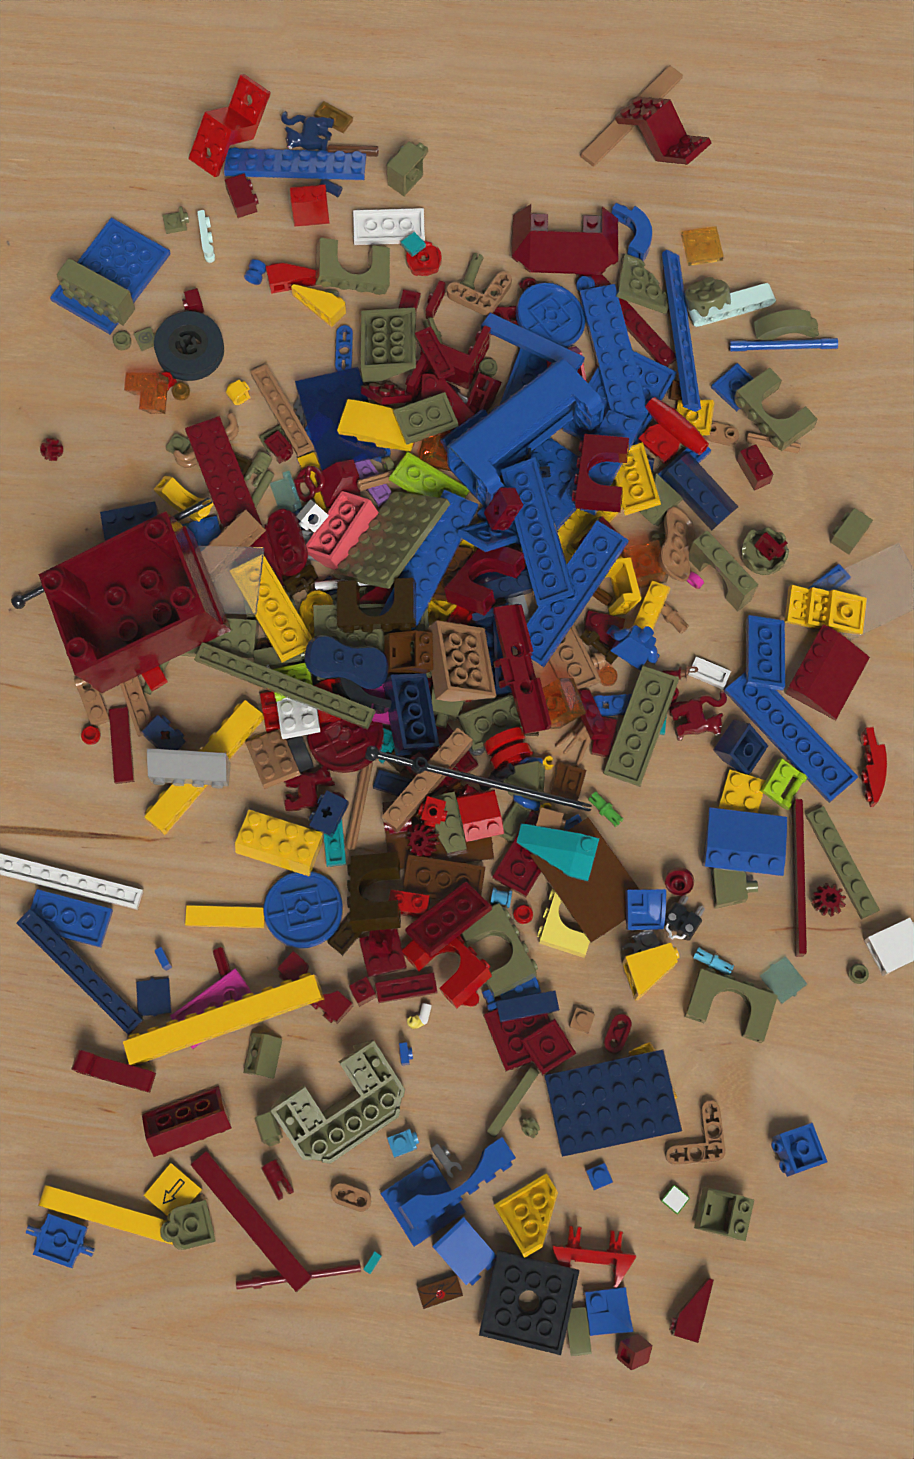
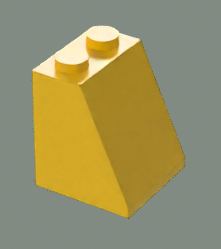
(649, 967)

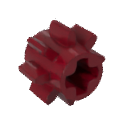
(51, 449)

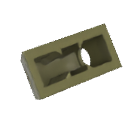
(445, 710)
(730, 887)

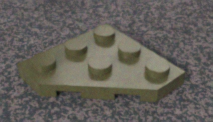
(640, 286)

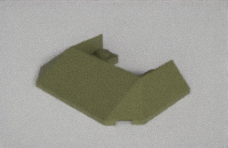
(352, 1119)

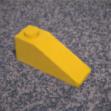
(321, 303)

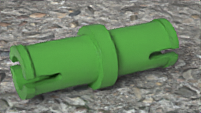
(605, 809)

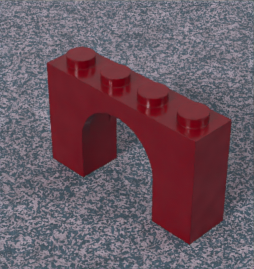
(594, 451)
(474, 597)

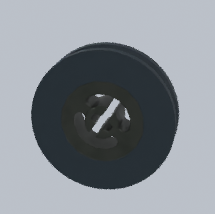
(177, 333)

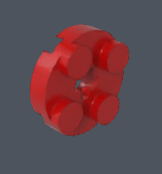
(427, 267)

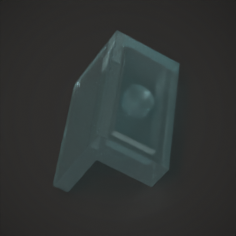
(286, 493)

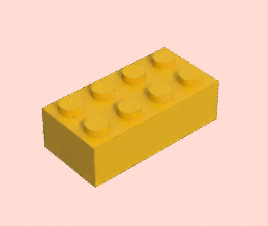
(279, 842)

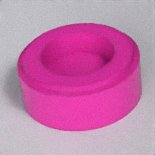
(695, 581)

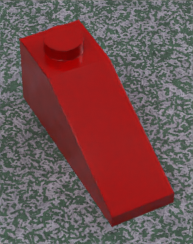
(284, 275)

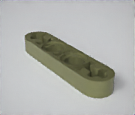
(513, 1101)

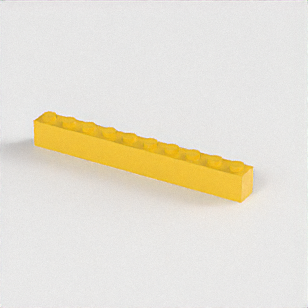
(223, 1020)

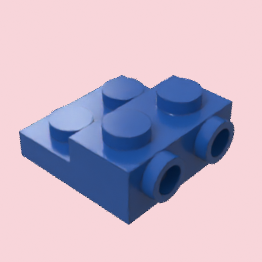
(798, 1150)

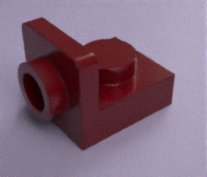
(279, 447)
(770, 547)

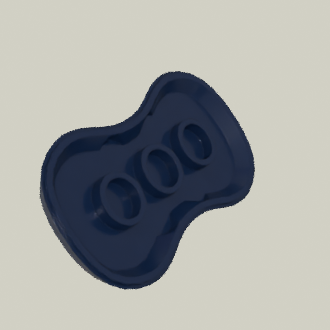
(330, 659)

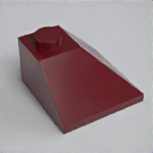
(338, 478)

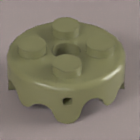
(707, 293)
(754, 560)

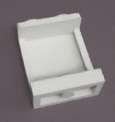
(892, 946)

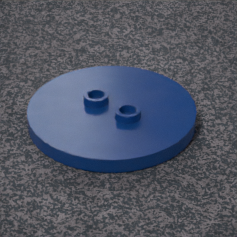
(551, 313)
(303, 909)

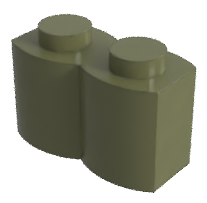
(268, 1129)

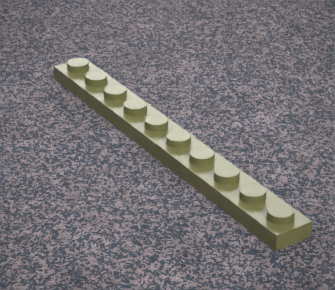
(285, 685)

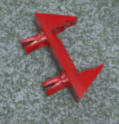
(613, 1255)

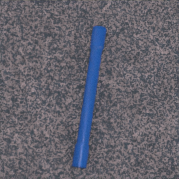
(823, 343)

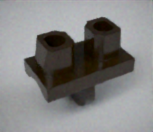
(300, 581)

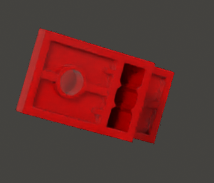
(229, 125)

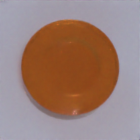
(608, 676)

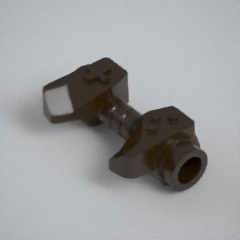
(592, 638)

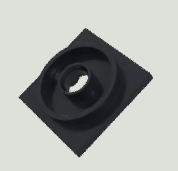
(548, 1322)

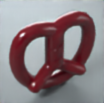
(309, 483)

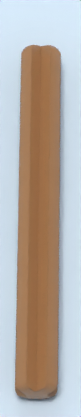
(358, 808)

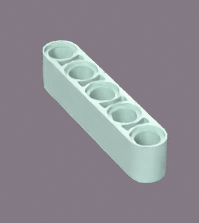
(741, 303)

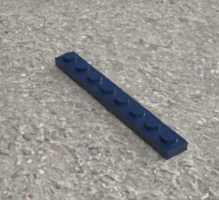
(79, 971)

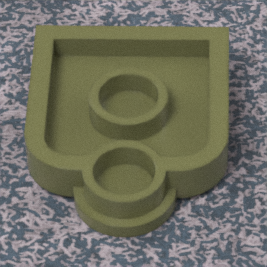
(188, 1226)

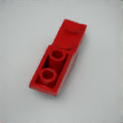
(875, 773)

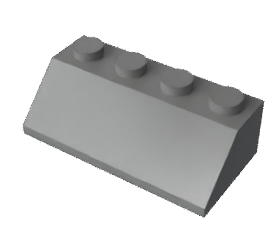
(188, 768)

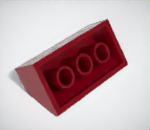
(186, 1121)

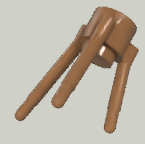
(580, 734)

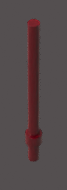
(258, 1281)

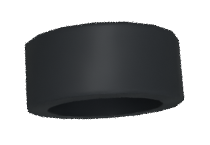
(300, 753)

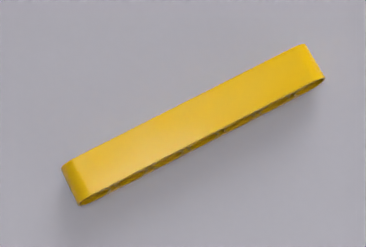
(102, 1213)

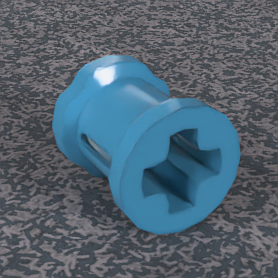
(501, 897)

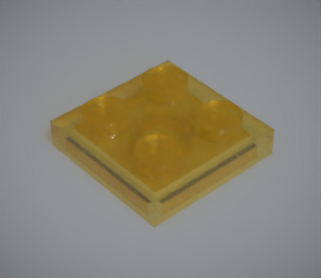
(702, 246)

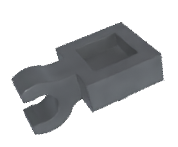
(442, 1155)

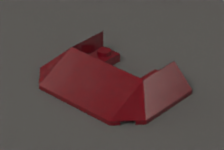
(565, 251)

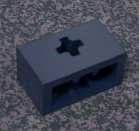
(153, 735)
(329, 824)

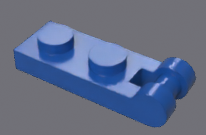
(616, 704)
(528, 988)

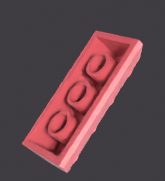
(341, 530)

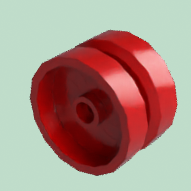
(507, 747)

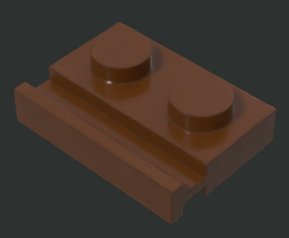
(568, 782)

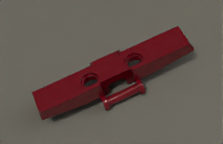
(519, 669)

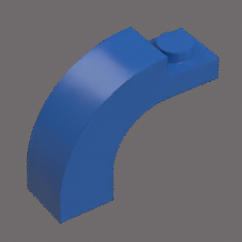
(640, 226)

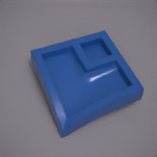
(645, 909)
(608, 1311)

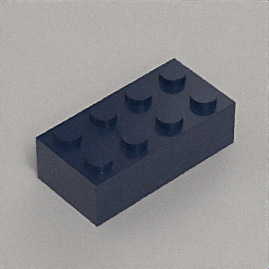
(411, 714)

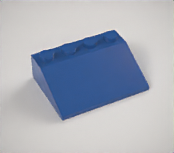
(745, 841)

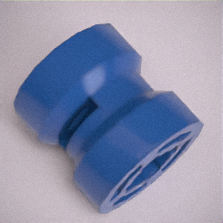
(255, 272)

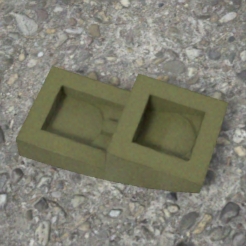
(579, 1332)

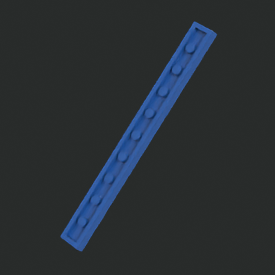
(681, 331)

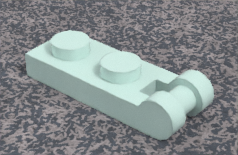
(206, 237)

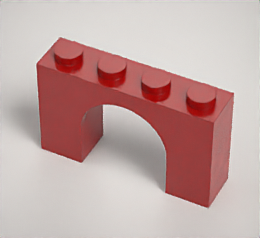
(466, 980)

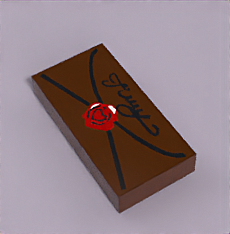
(440, 1292)

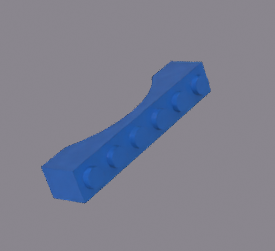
(422, 1207)

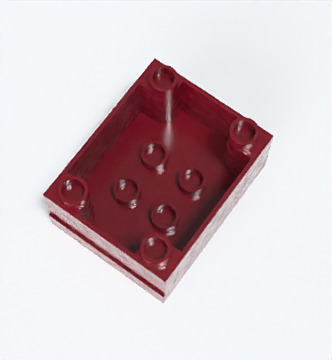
(134, 602)

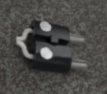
(682, 921)

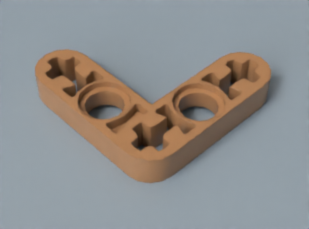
(485, 299)
(710, 1142)

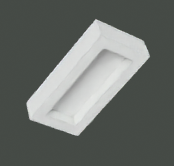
(710, 673)

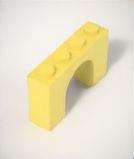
(559, 936)

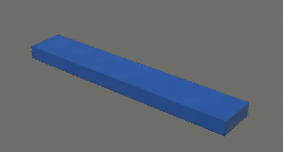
(531, 342)

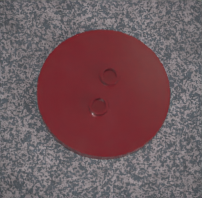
(343, 744)

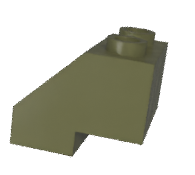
(716, 1214)

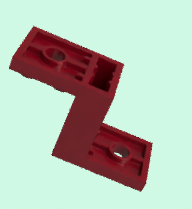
(663, 130)
(464, 364)

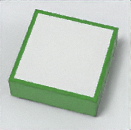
(675, 1199)

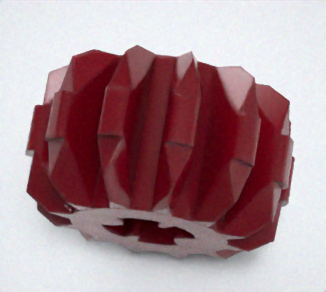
(421, 833)
(833, 906)

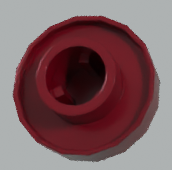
(679, 881)

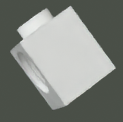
(319, 518)

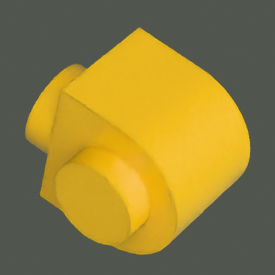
(238, 392)

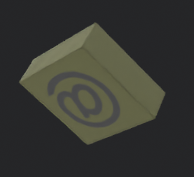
(145, 338)

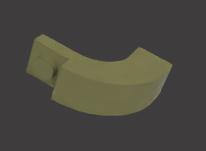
(786, 322)

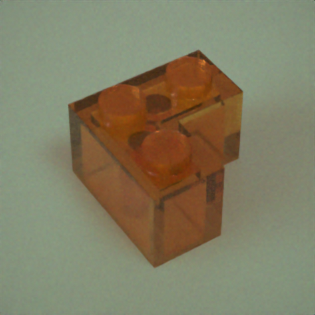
(151, 388)

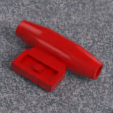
(670, 432)

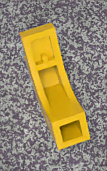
(180, 498)

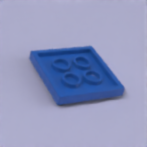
(422, 1181)

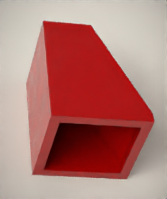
(309, 205)

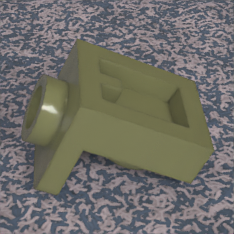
(176, 221)

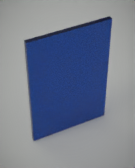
(323, 404)

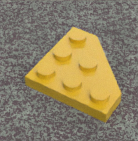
(529, 1213)

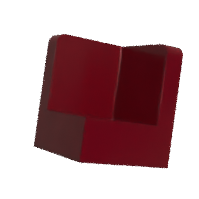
(634, 1351)

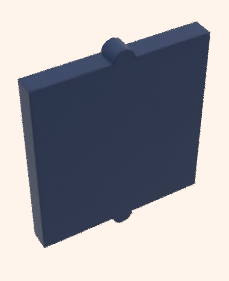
(153, 997)

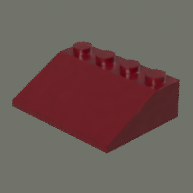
(828, 673)

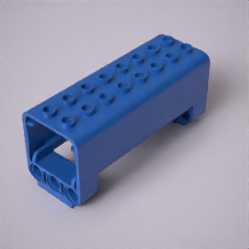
(521, 424)

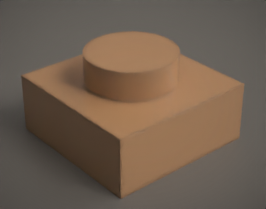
(582, 1020)

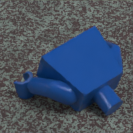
(634, 645)

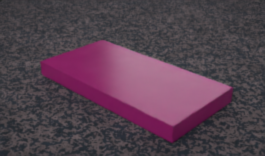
(215, 996)

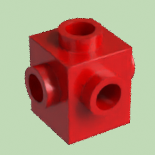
(433, 804)

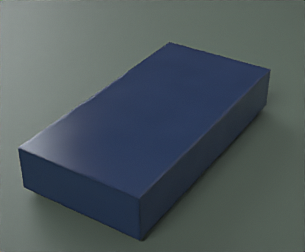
(390, 783)

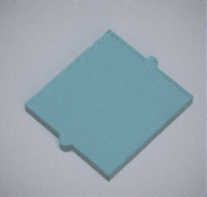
(783, 980)

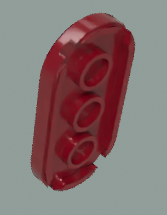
(287, 542)

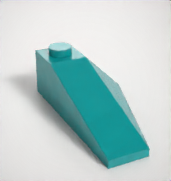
(563, 849)

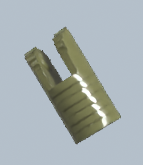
(259, 466)

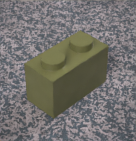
(851, 531)

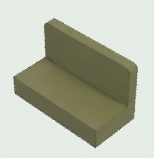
(263, 1055)

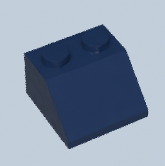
(741, 747)

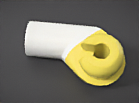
(420, 1019)

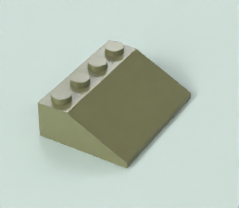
(387, 343)

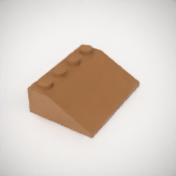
(461, 663)

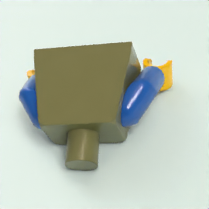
(530, 775)

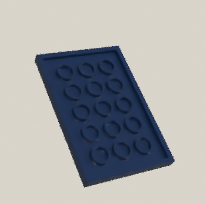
(613, 1103)

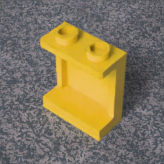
(624, 586)

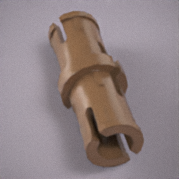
(673, 618)

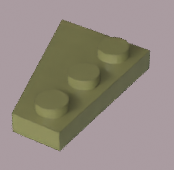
(451, 830)

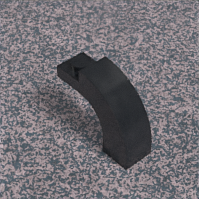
(354, 692)

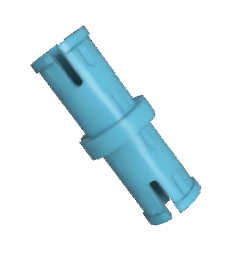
(713, 961)

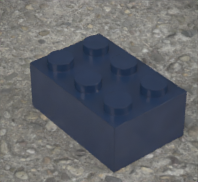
(122, 519)

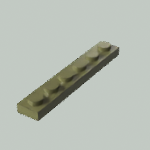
(842, 863)

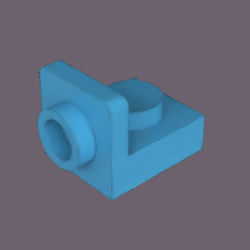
(403, 1142)

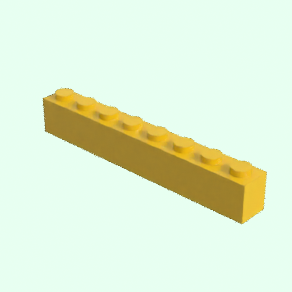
(227, 740)

